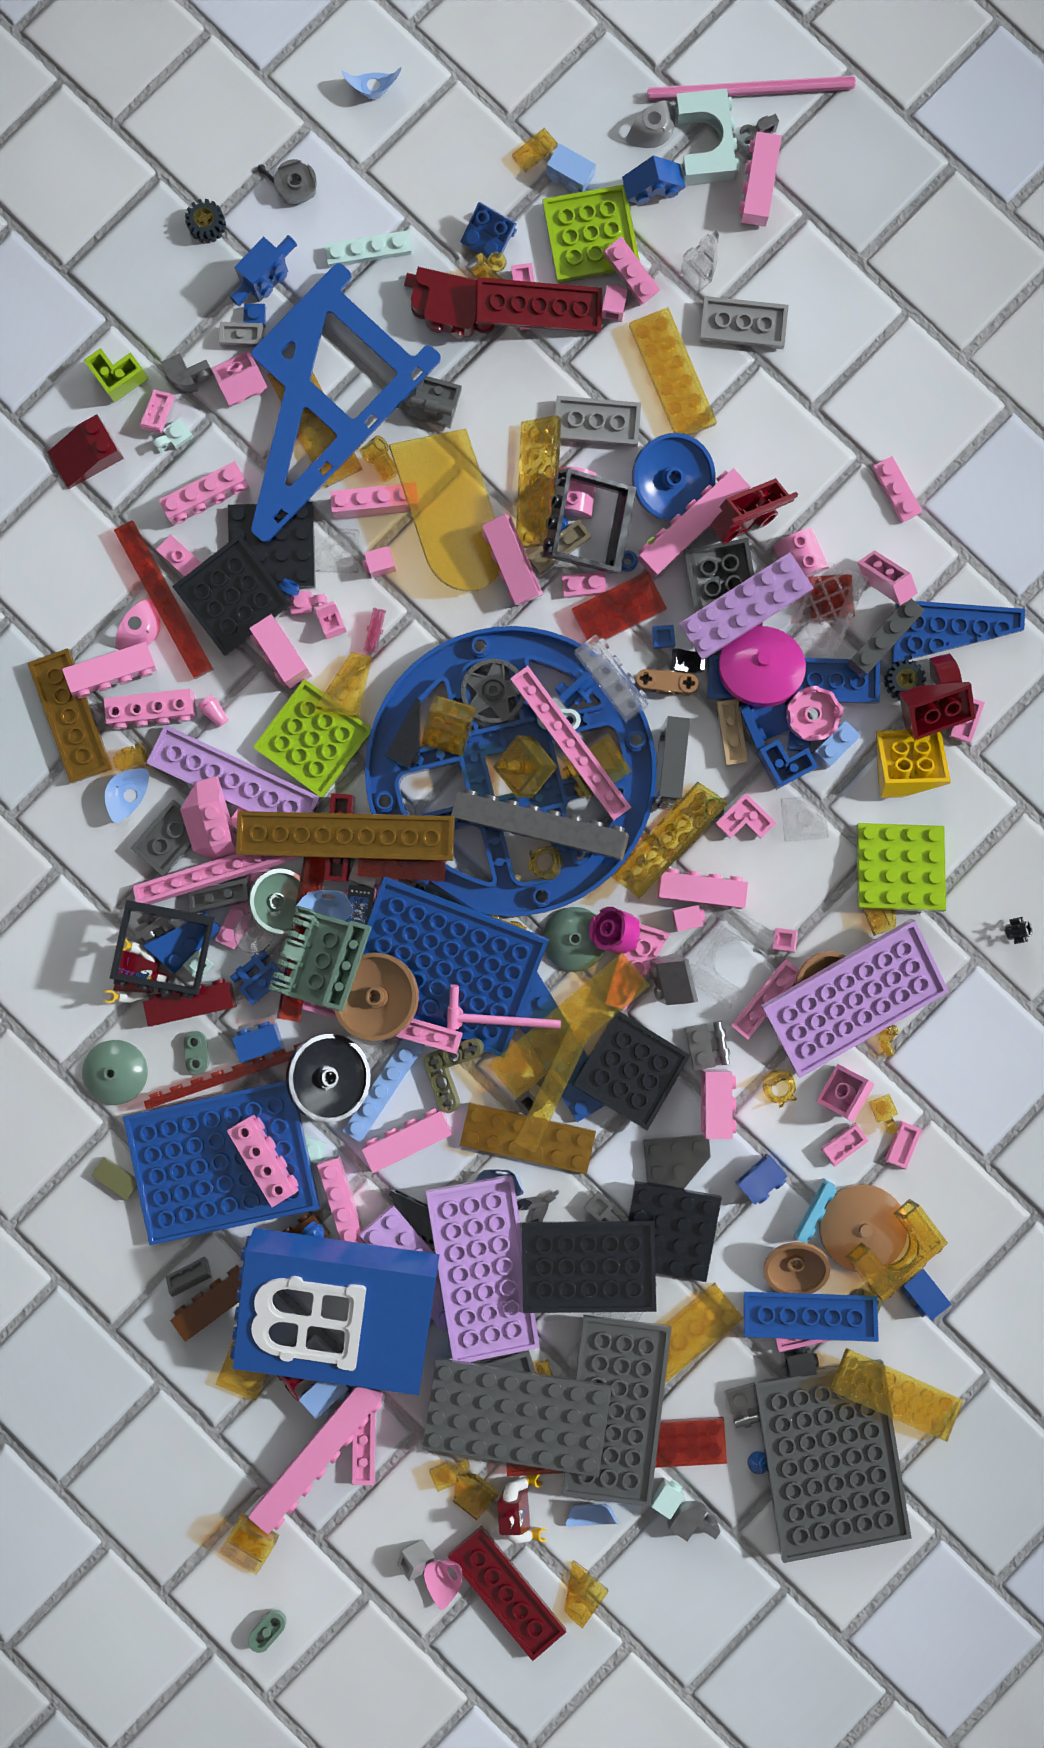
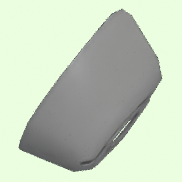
(648, 135)

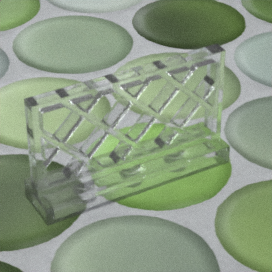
(845, 615)

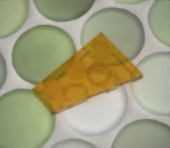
(348, 687)

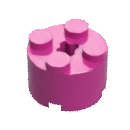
(614, 930)

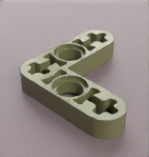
(444, 1063)

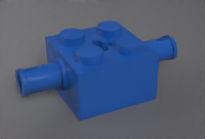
(262, 269)

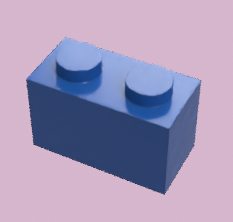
(257, 1042)
(762, 1179)
(925, 1294)

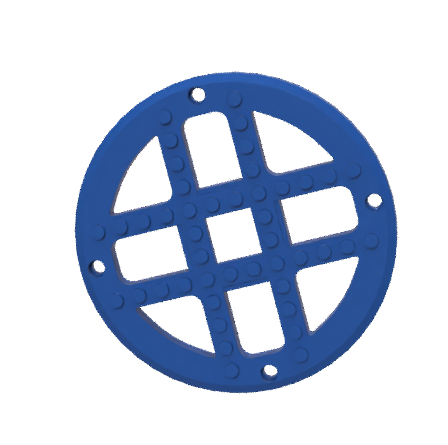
(448, 666)

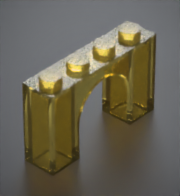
(924, 1244)

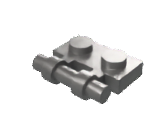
(700, 1046)
(741, 1400)

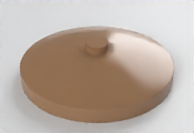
(380, 999)
(865, 1216)

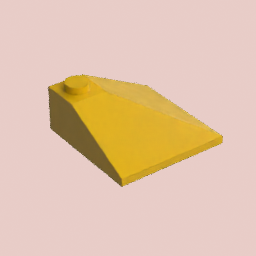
(910, 765)

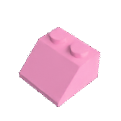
(239, 378)

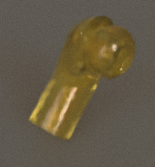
(886, 1038)

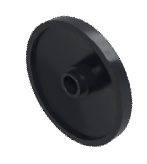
(328, 1078)

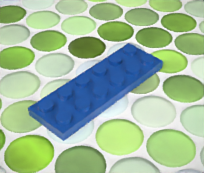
(811, 1316)

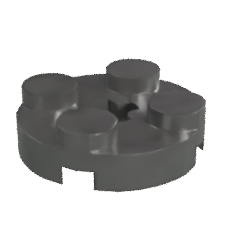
(295, 193)

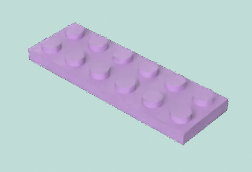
(746, 606)
(396, 1232)

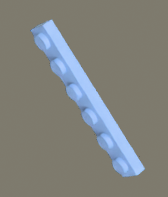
(383, 1089)

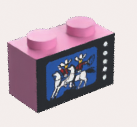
(362, 901)

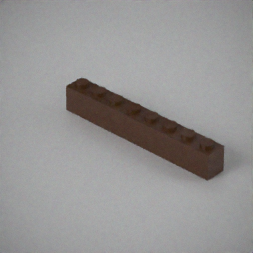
(223, 1293)

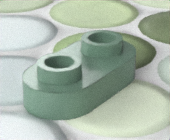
(197, 1052)
(268, 1630)

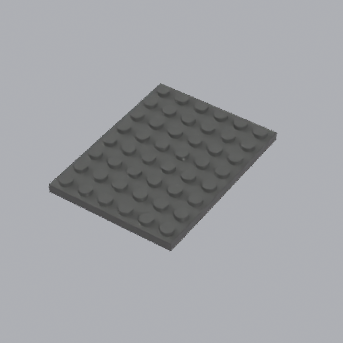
(829, 1468)

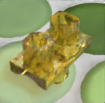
(489, 266)

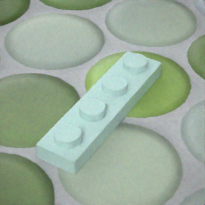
(368, 249)

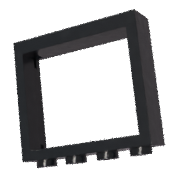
(620, 523)
(163, 987)

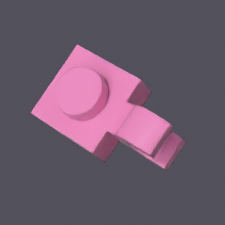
(304, 602)

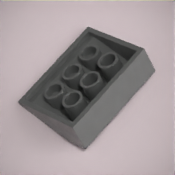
(717, 570)

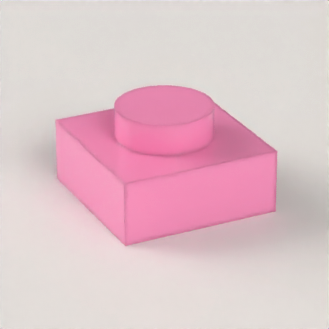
(786, 940)

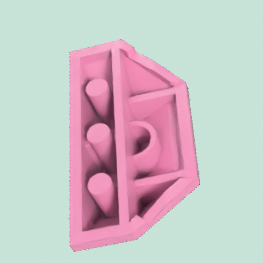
(209, 820)

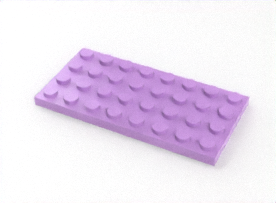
(855, 998)
(481, 1268)

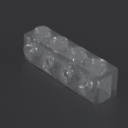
(611, 678)

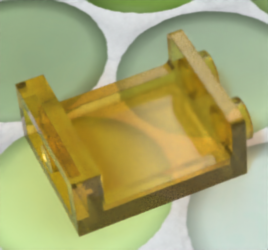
(608, 757)

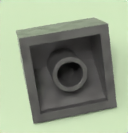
(673, 980)

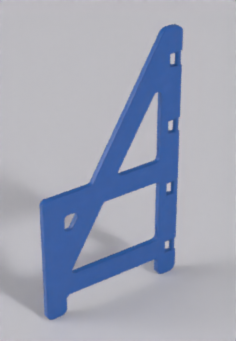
(304, 328)

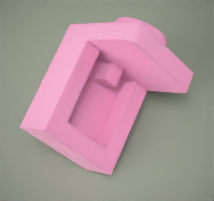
(330, 620)

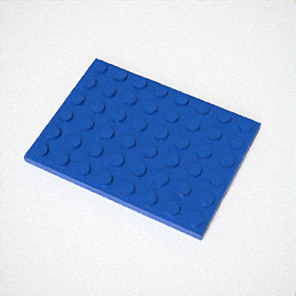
(458, 947)
(195, 1176)

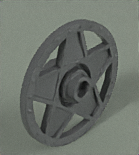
(492, 690)

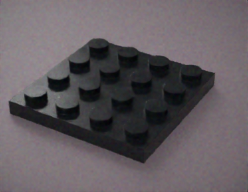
(289, 552)
(231, 594)
(631, 1070)
(683, 1227)

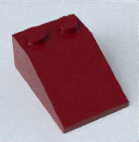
(85, 452)
(936, 708)

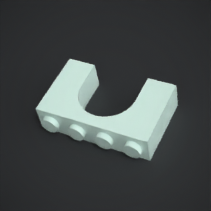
(713, 109)

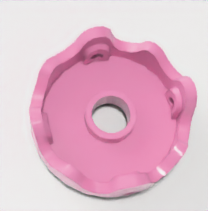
(828, 711)

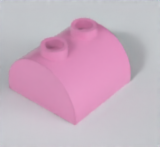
(580, 497)
(803, 548)
(845, 1092)

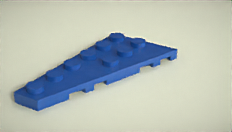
(954, 626)

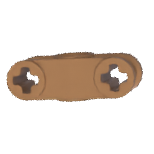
(666, 682)

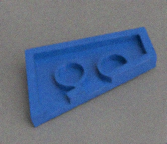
(179, 944)

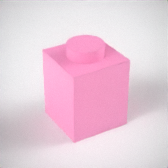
(614, 302)
(379, 562)
(688, 918)

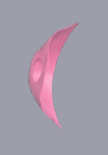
(150, 622)
(440, 1584)

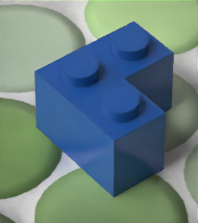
(652, 178)
(783, 769)

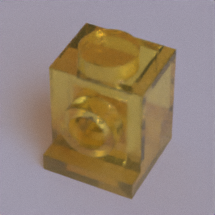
(131, 758)

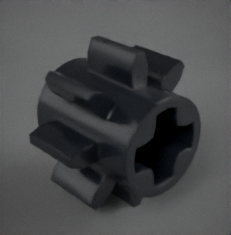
(1018, 930)

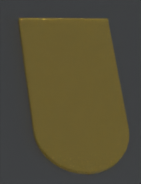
(448, 507)

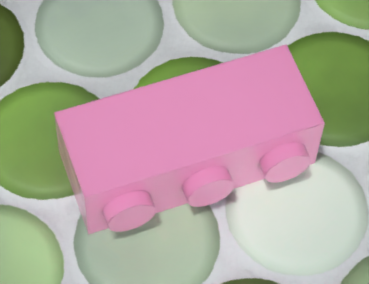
(631, 271)
(888, 577)

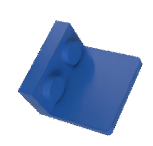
(764, 722)

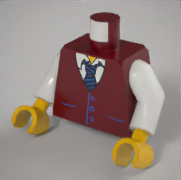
(135, 962)
(514, 1511)

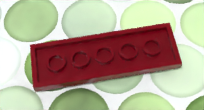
(538, 305)
(507, 1593)

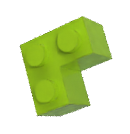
(116, 378)

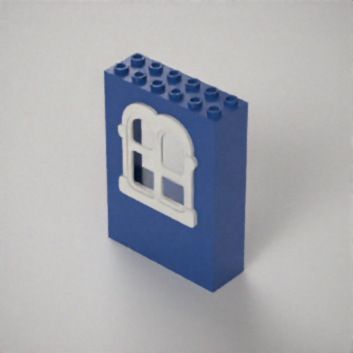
(386, 1315)

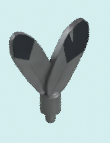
(540, 1203)

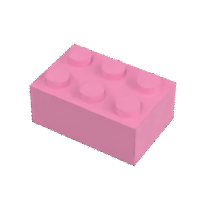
(279, 652)
(717, 1104)

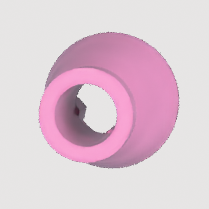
(212, 709)

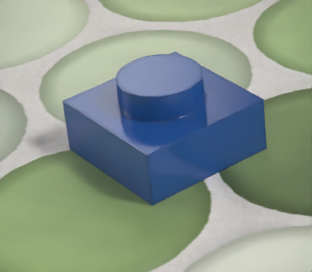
(255, 313)
(663, 636)
(796, 743)

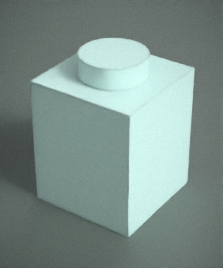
(667, 1497)

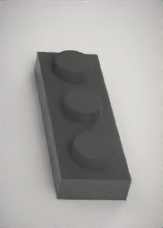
(219, 896)

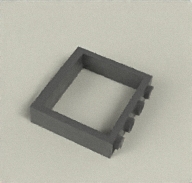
(671, 762)

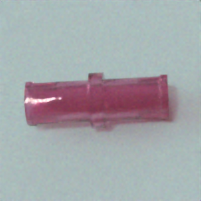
(374, 630)

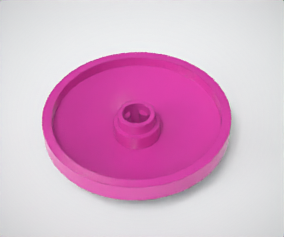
(762, 667)

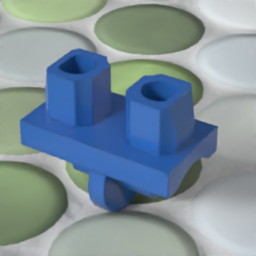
(578, 691)

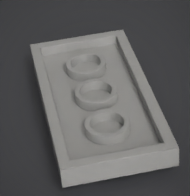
(743, 322)
(599, 420)

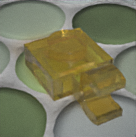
(884, 1110)
(446, 1475)

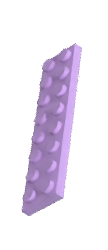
(240, 781)

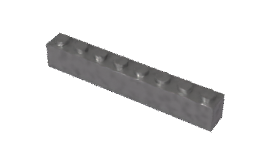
(540, 825)

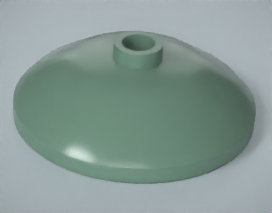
(277, 884)
(561, 949)
(128, 1067)

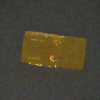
(535, 150)

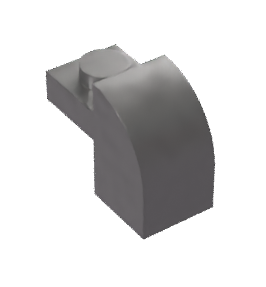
(183, 377)
(689, 1517)

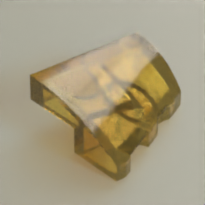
(583, 1594)

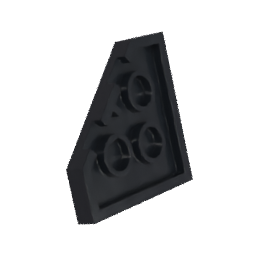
(675, 1159)

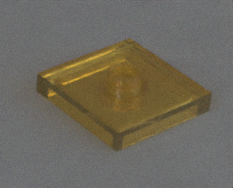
(240, 1381)

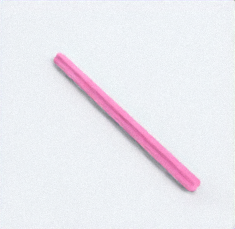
(758, 87)

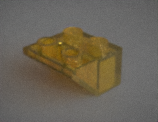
(448, 725)
(248, 1544)

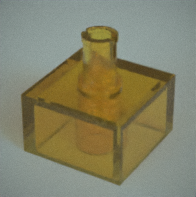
(525, 766)

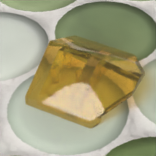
(474, 1494)

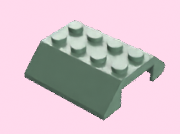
(322, 960)

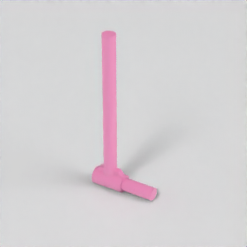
(456, 1017)

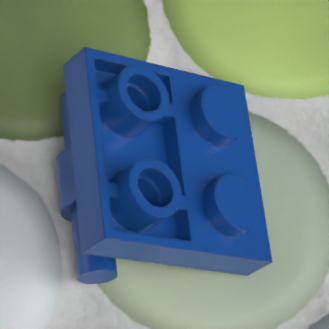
(488, 231)

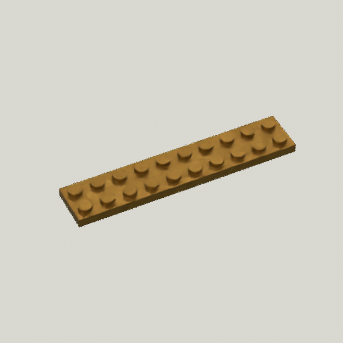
(345, 835)

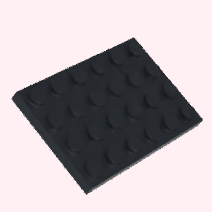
(588, 1266)

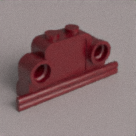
(445, 302)
(750, 508)

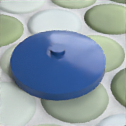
(671, 474)

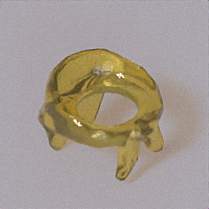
(557, 859)
(775, 1077)

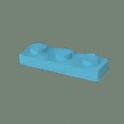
(815, 1211)

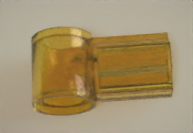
(376, 453)

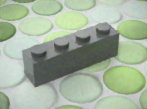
(885, 637)

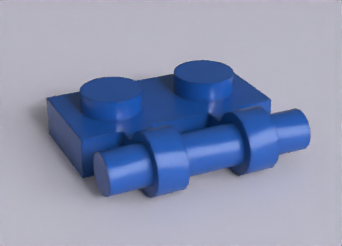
(257, 986)

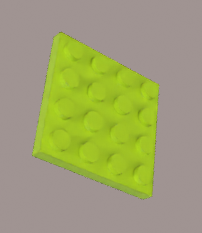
(585, 226)
(312, 742)
(901, 867)

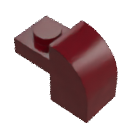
(944, 669)

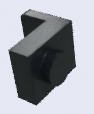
(687, 661)

